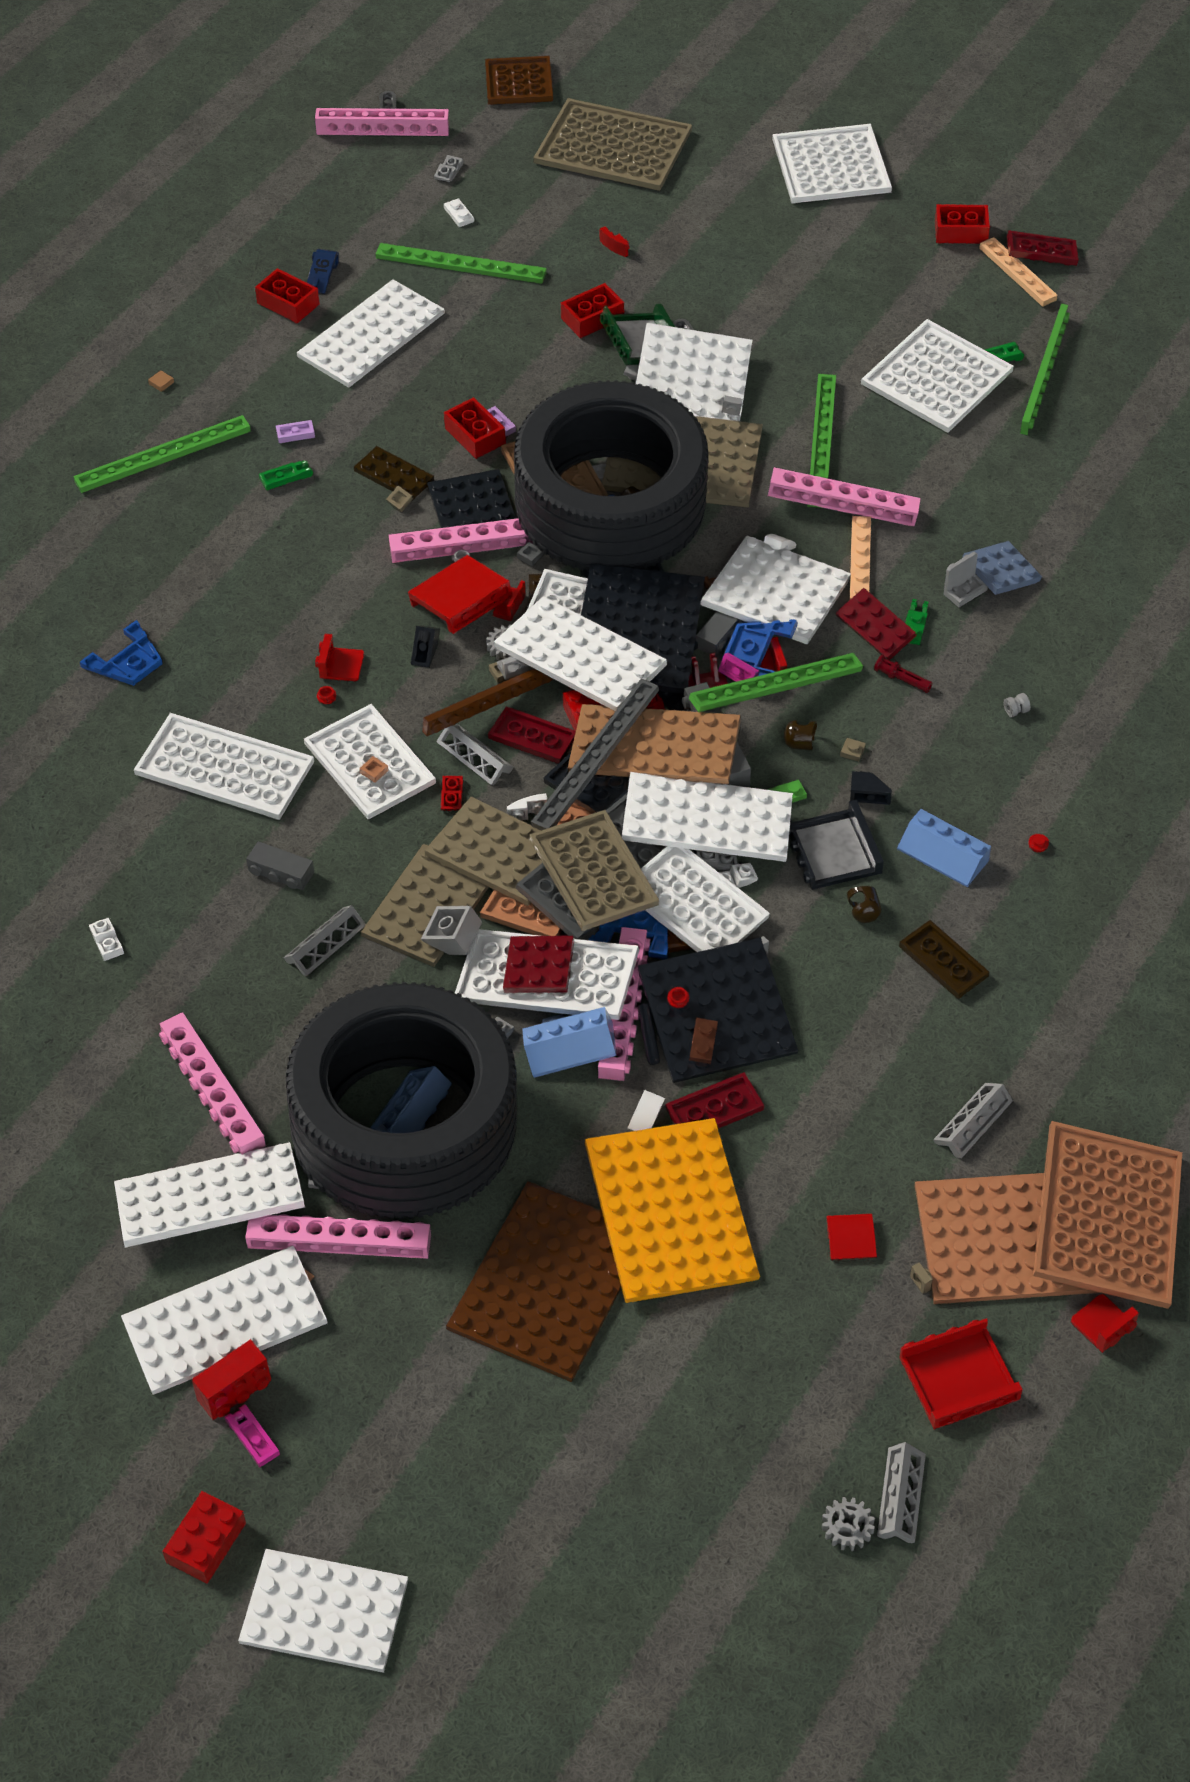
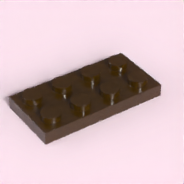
(392, 472)
(944, 959)

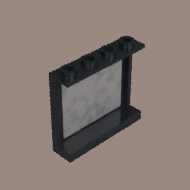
(835, 847)

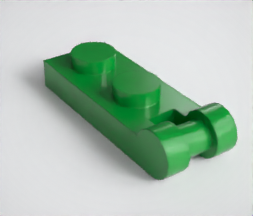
(1007, 352)

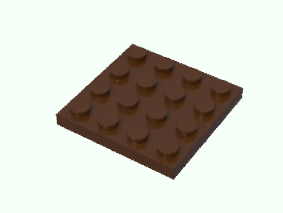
(519, 80)

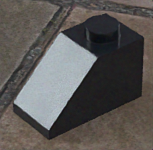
(424, 645)
(869, 789)

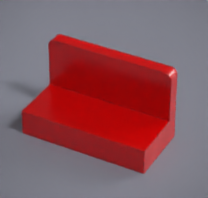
(509, 607)
(774, 657)

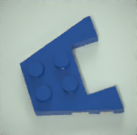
(752, 640)
(131, 663)
(639, 920)

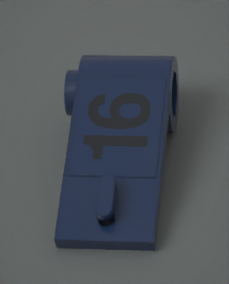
(322, 268)

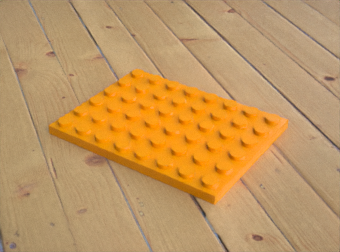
(671, 1210)

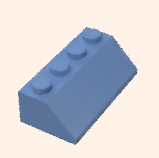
(944, 848)
(569, 1042)
(413, 1102)

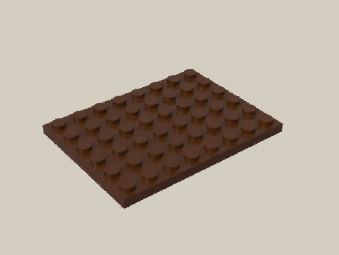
(542, 1284)

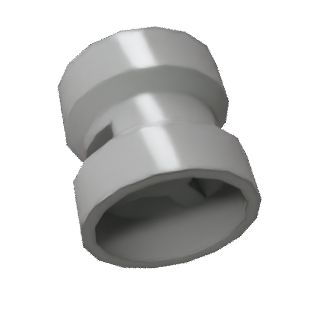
(1016, 705)

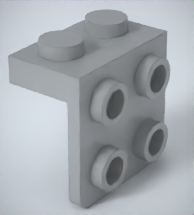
(962, 582)

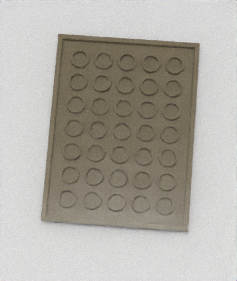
(613, 144)
(731, 465)

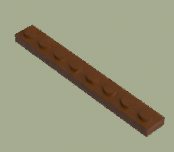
(483, 701)

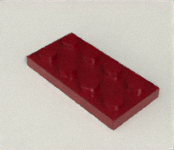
(1042, 248)
(876, 624)
(532, 735)
(724, 1101)

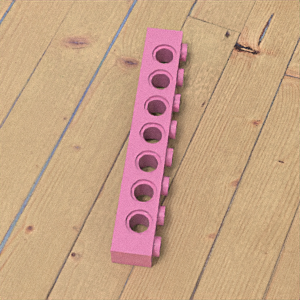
(382, 121)
(844, 497)
(451, 539)
(180, 1028)
(616, 1067)
(348, 1243)

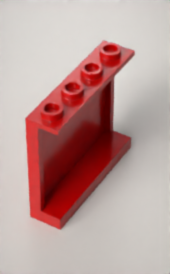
(461, 592)
(959, 1373)

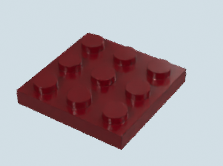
(538, 964)

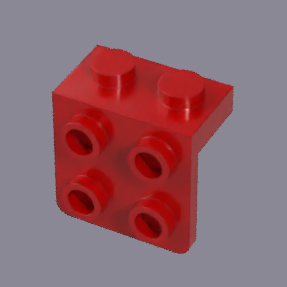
(338, 662)
(1104, 1322)

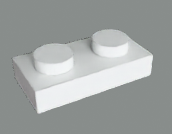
(458, 212)

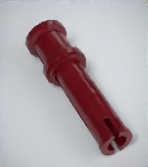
(895, 670)

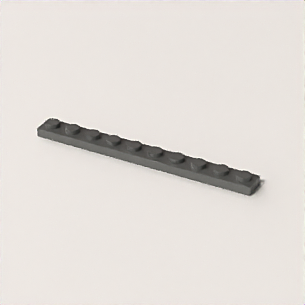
(595, 755)

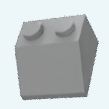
(452, 929)

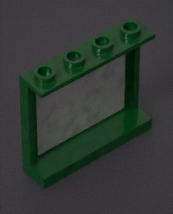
(628, 330)

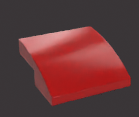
(851, 1236)

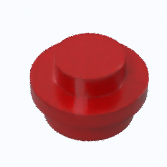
(326, 695)
(1038, 842)
(678, 997)

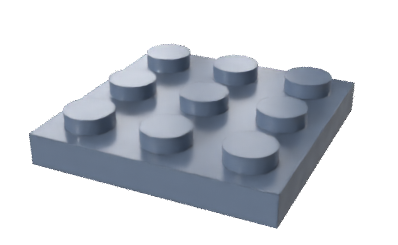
(1004, 568)

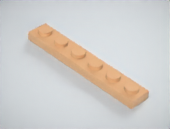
(1018, 272)
(860, 554)

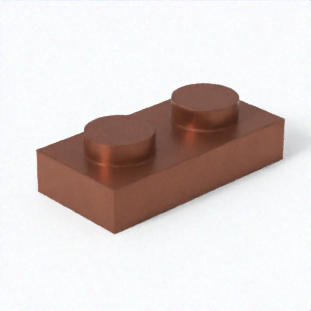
(703, 1040)

